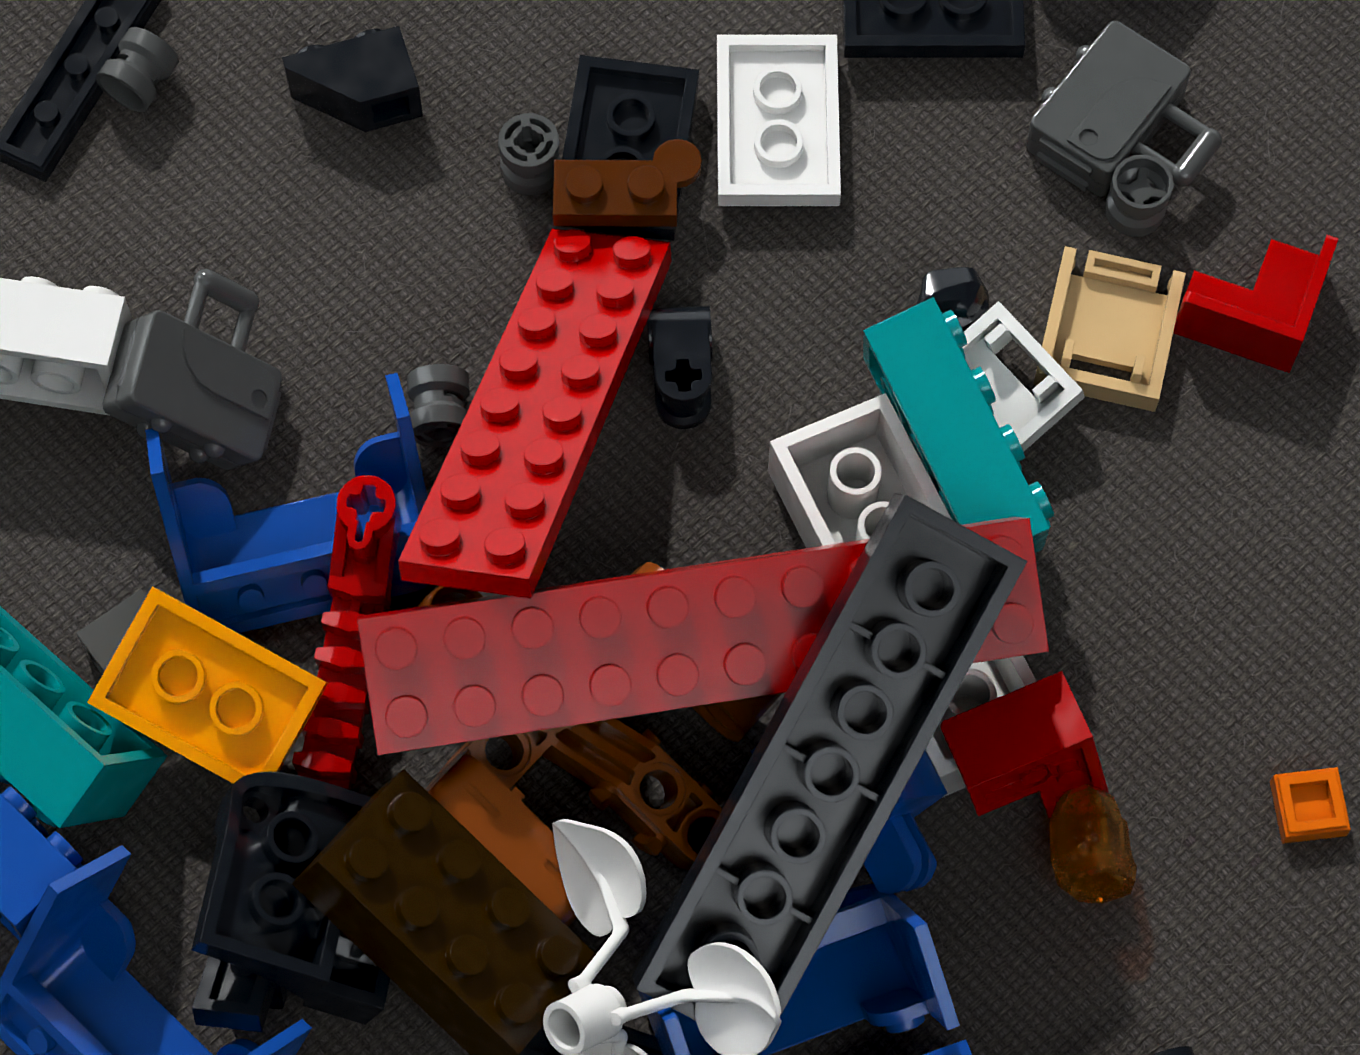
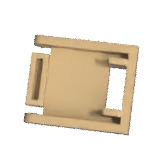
(1113, 322)

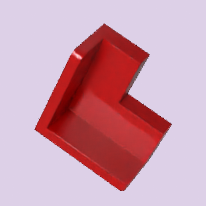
(1259, 322)
(1024, 746)

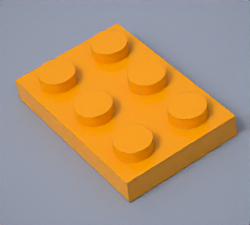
(206, 690)

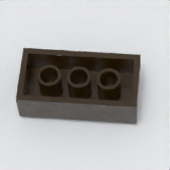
(445, 919)

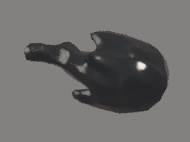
(956, 290)

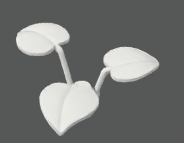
(605, 885)

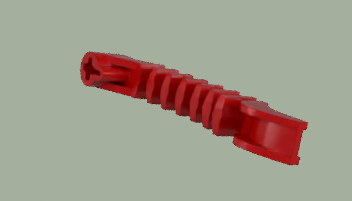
(358, 586)

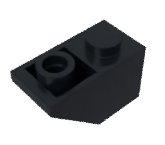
(357, 80)

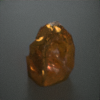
(1091, 846)

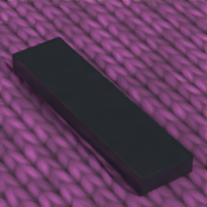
(67, 85)

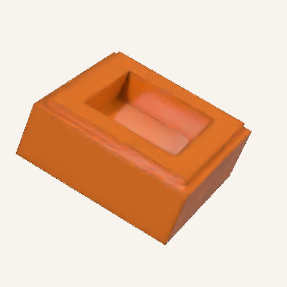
(1310, 805)

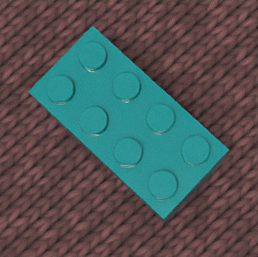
(951, 418)
(59, 748)

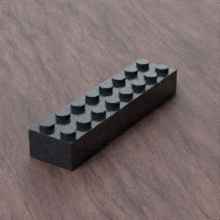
(837, 750)

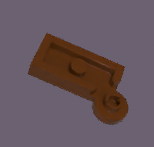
(624, 189)

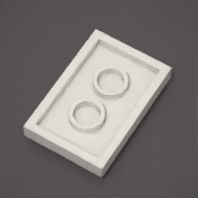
(778, 120)

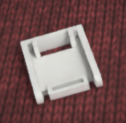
(1014, 403)

